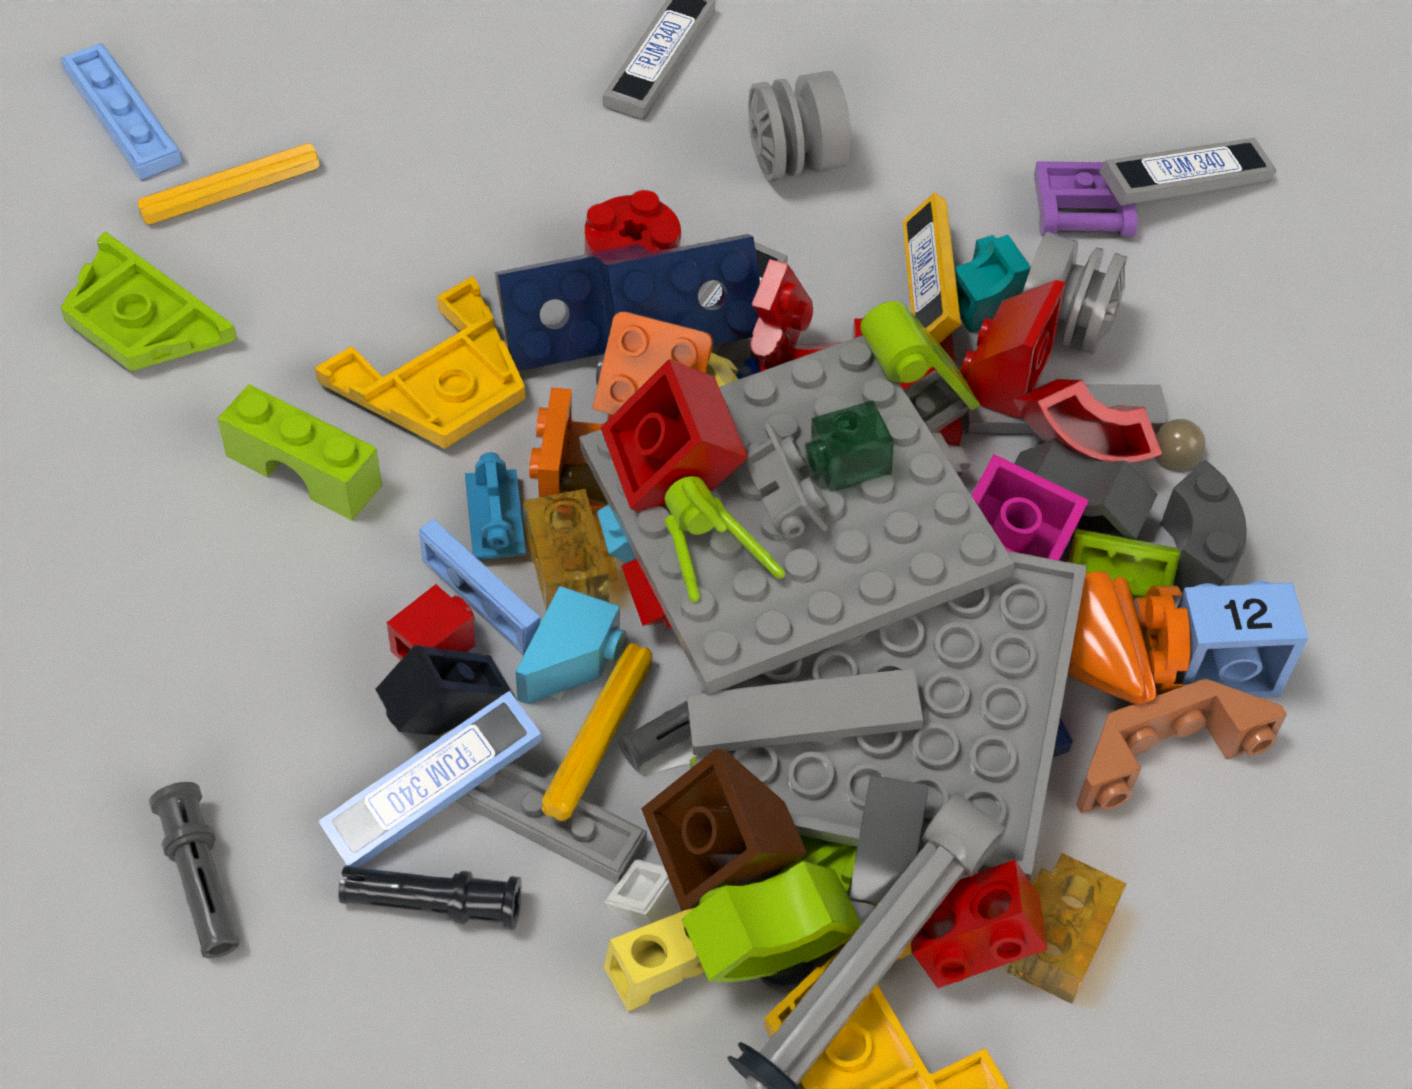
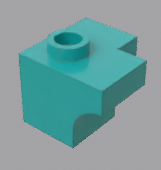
(991, 277)

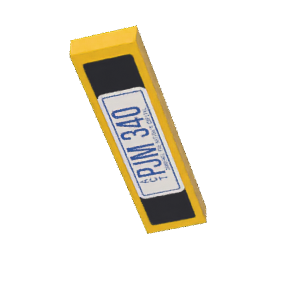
(931, 268)

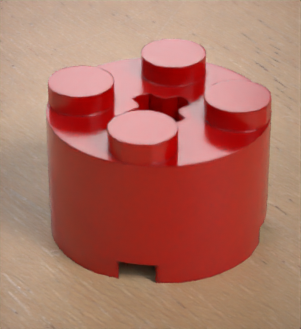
(632, 221)

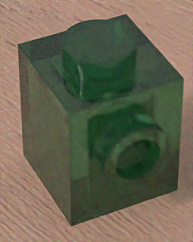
(850, 446)

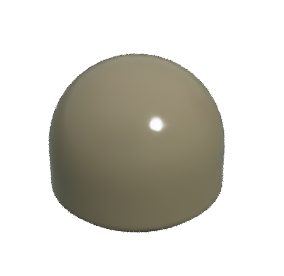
(1180, 444)

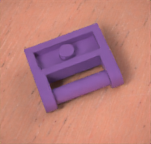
(1079, 187)

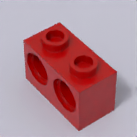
(981, 926)

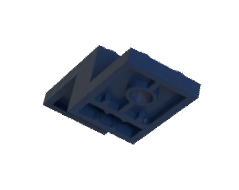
(628, 280)

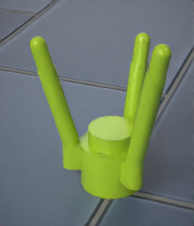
(698, 512)

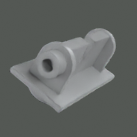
(798, 498)

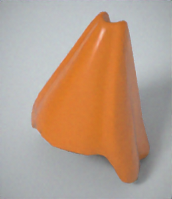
(1109, 641)

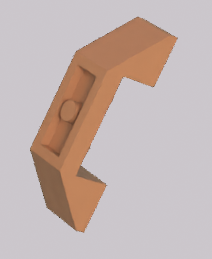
(1231, 716)

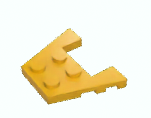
(445, 388)
(876, 1051)

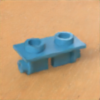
(494, 509)

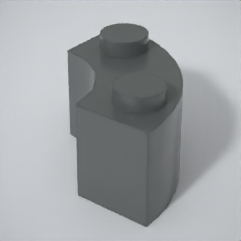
(1115, 491)
(1206, 528)

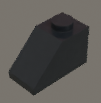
(439, 689)

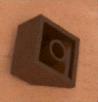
(720, 829)

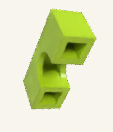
(334, 465)

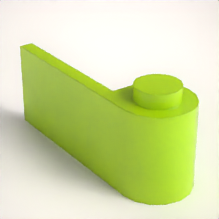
(908, 349)

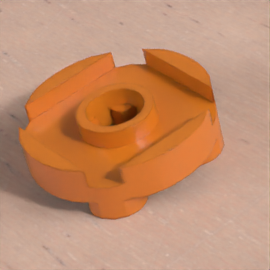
(1165, 635)

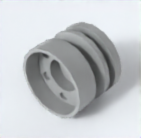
(799, 125)
(1088, 296)

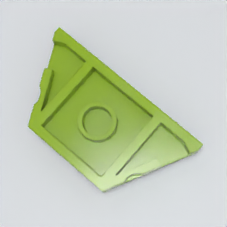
(139, 311)

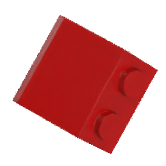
(1014, 348)
(672, 432)

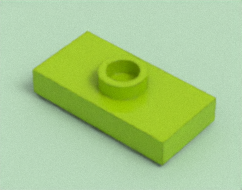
(1134, 560)

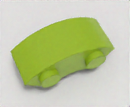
(771, 923)

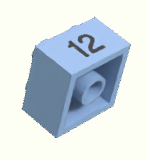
(1243, 635)

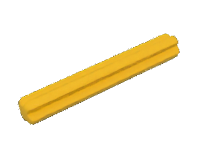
(228, 183)
(596, 732)

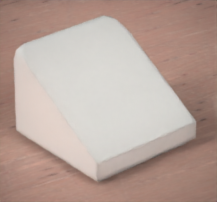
(643, 894)

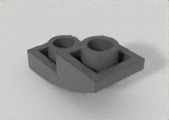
(887, 836)

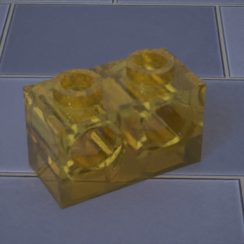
(560, 552)
(1070, 928)

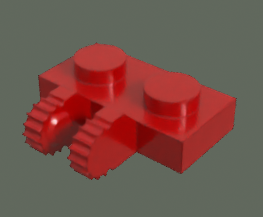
(783, 313)

